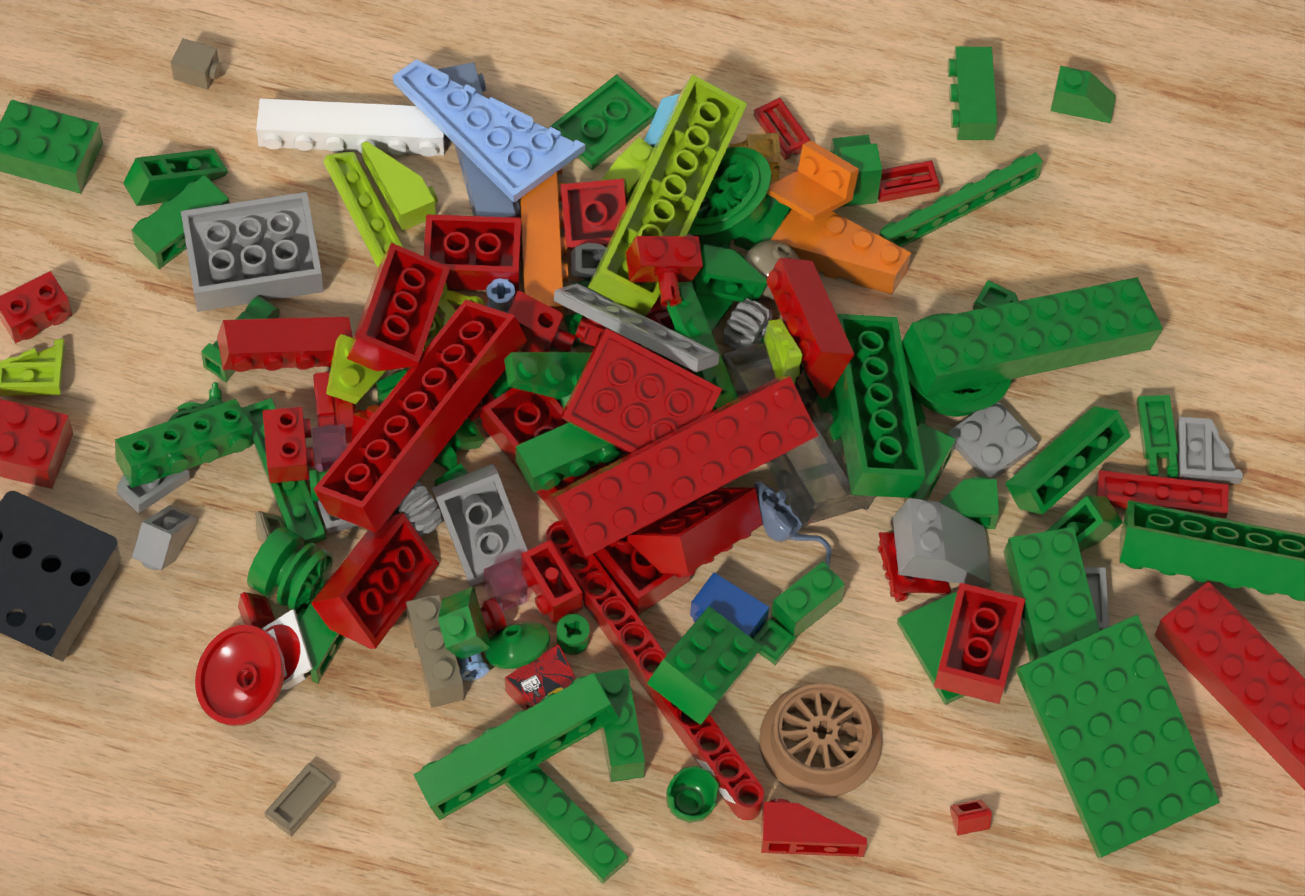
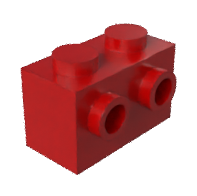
(34, 307)
(286, 444)
(551, 582)

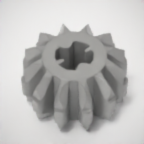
(747, 324)
(420, 509)

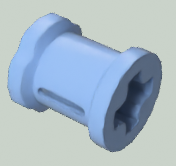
(500, 294)
(473, 670)

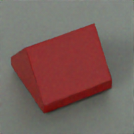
(255, 610)
(971, 817)

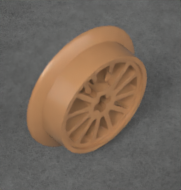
(801, 776)

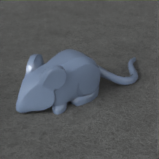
(780, 521)

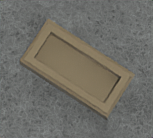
(300, 799)

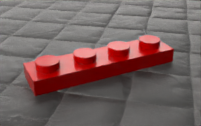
(1172, 493)

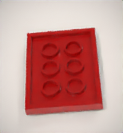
(635, 395)

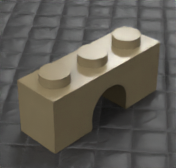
(438, 664)

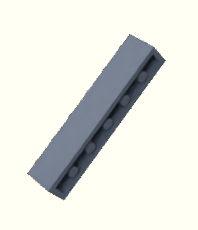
(483, 194)

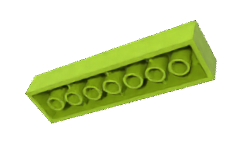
(670, 186)

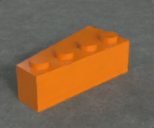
(845, 250)

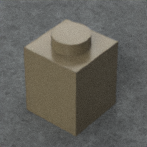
(195, 64)

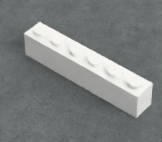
(346, 126)

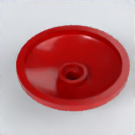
(227, 670)

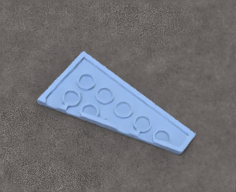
(491, 134)

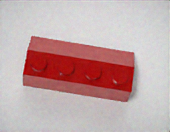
(398, 311)
(811, 321)
(699, 530)
(376, 582)

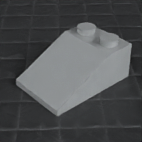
(480, 521)
(940, 544)

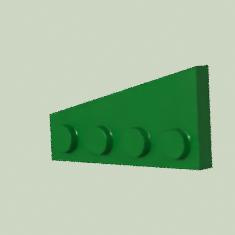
(545, 372)

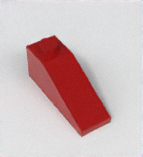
(801, 831)

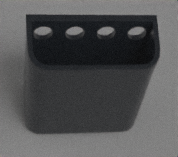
(50, 573)

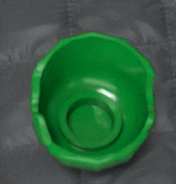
(692, 794)

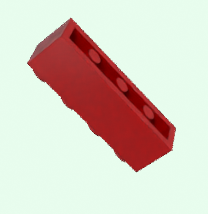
(280, 342)

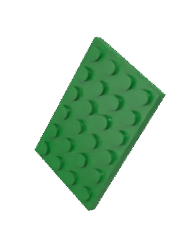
(1117, 736)

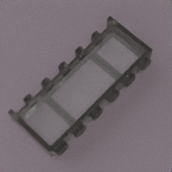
(814, 472)

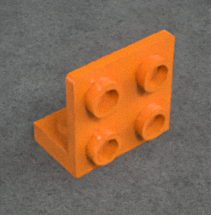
(818, 185)

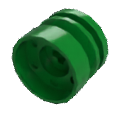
(289, 569)

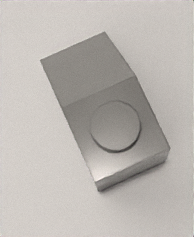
(163, 537)

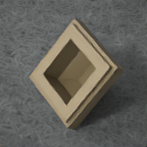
(266, 524)

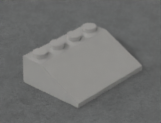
(252, 251)

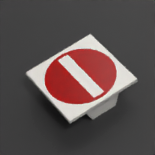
(290, 639)

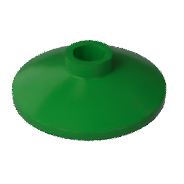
(518, 645)

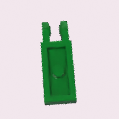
(1157, 433)

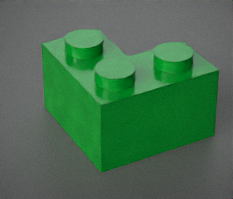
(864, 156)

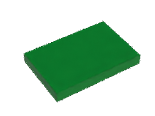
(606, 120)
(926, 634)

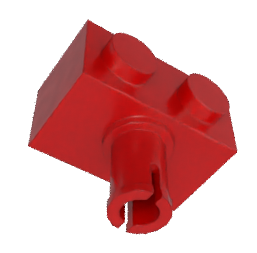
(664, 261)

